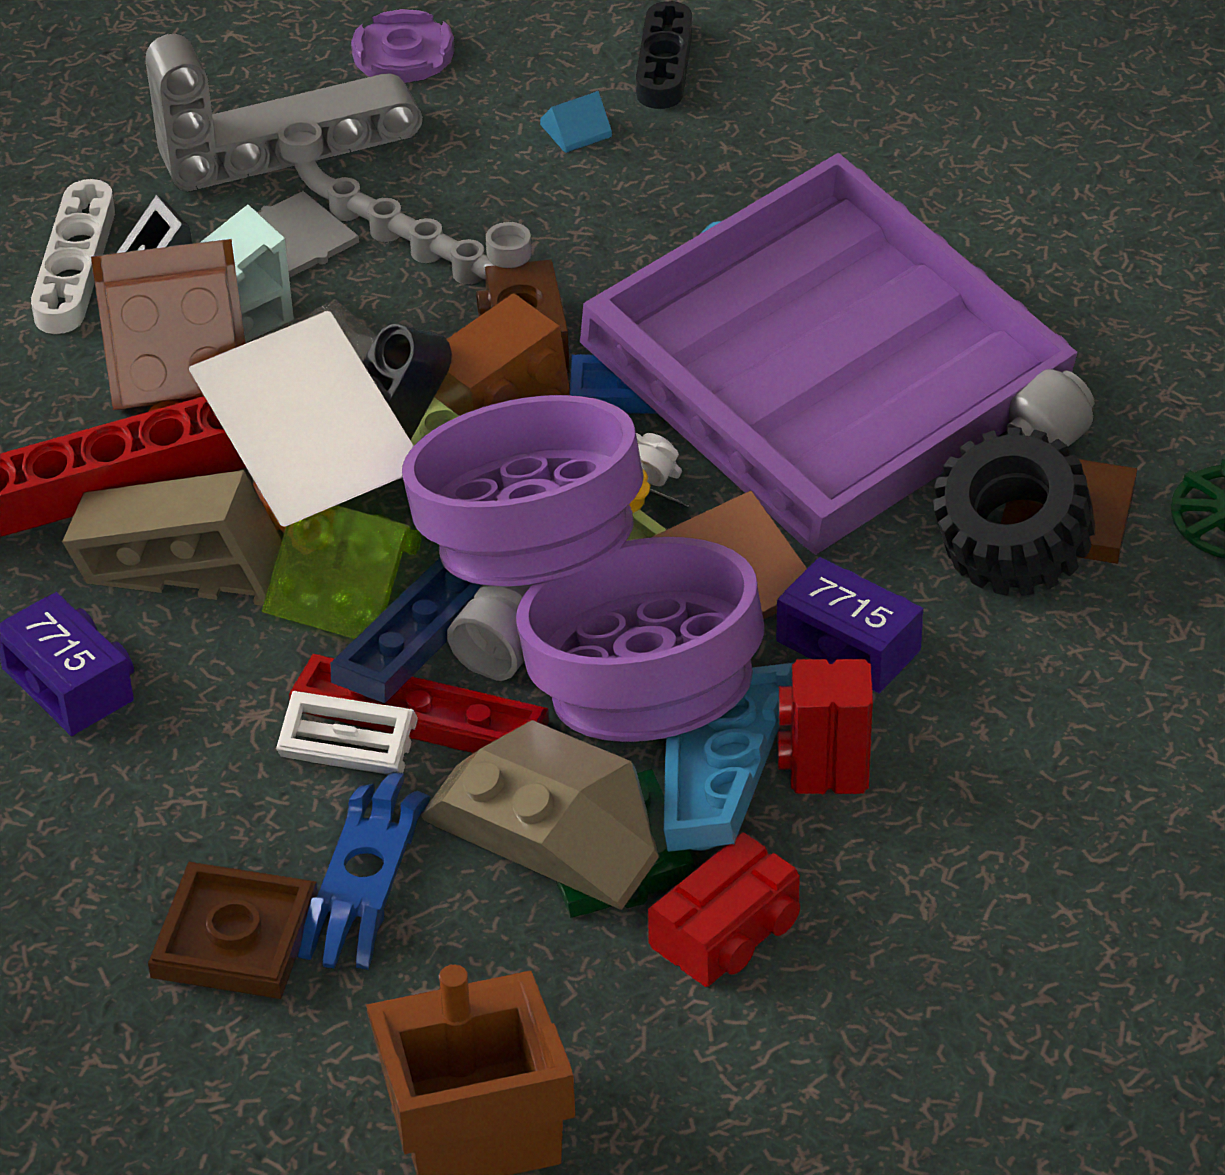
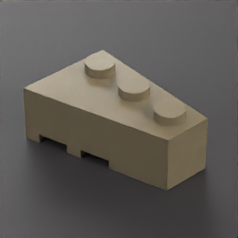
(177, 533)

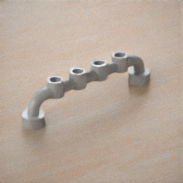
(506, 243)

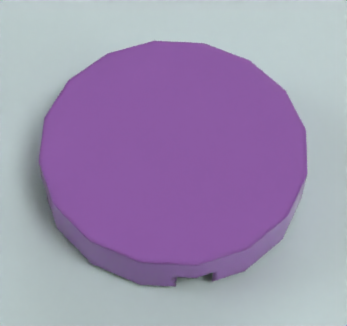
(403, 56)

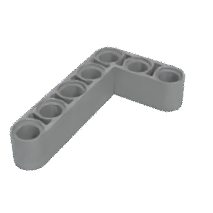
(228, 145)

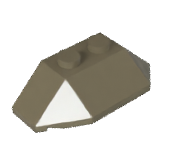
(552, 810)

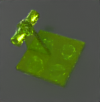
(338, 569)

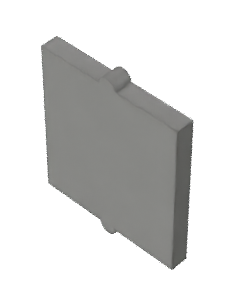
(308, 231)

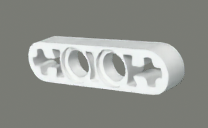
(69, 255)

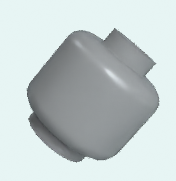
(1055, 405)

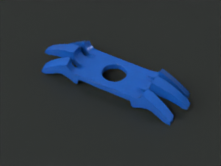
(356, 896)

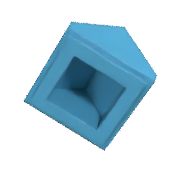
(577, 122)

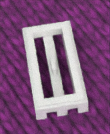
(347, 757)

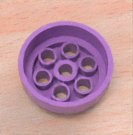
(526, 488)
(645, 638)

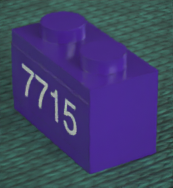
(844, 616)
(65, 663)

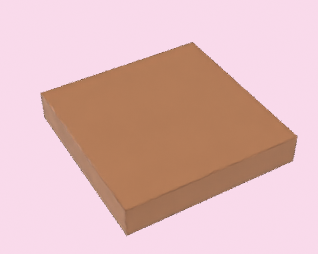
(751, 532)

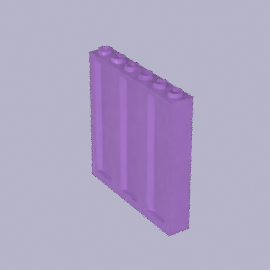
(822, 349)

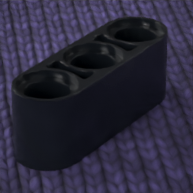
(408, 370)

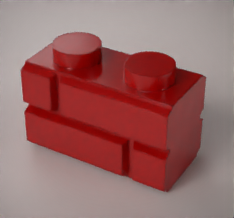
(829, 726)
(725, 910)

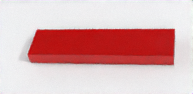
(444, 712)

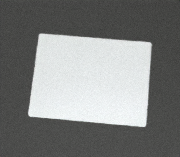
(304, 417)

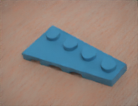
(719, 766)

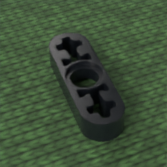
(659, 41)

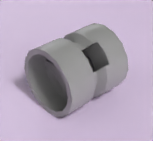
(487, 632)

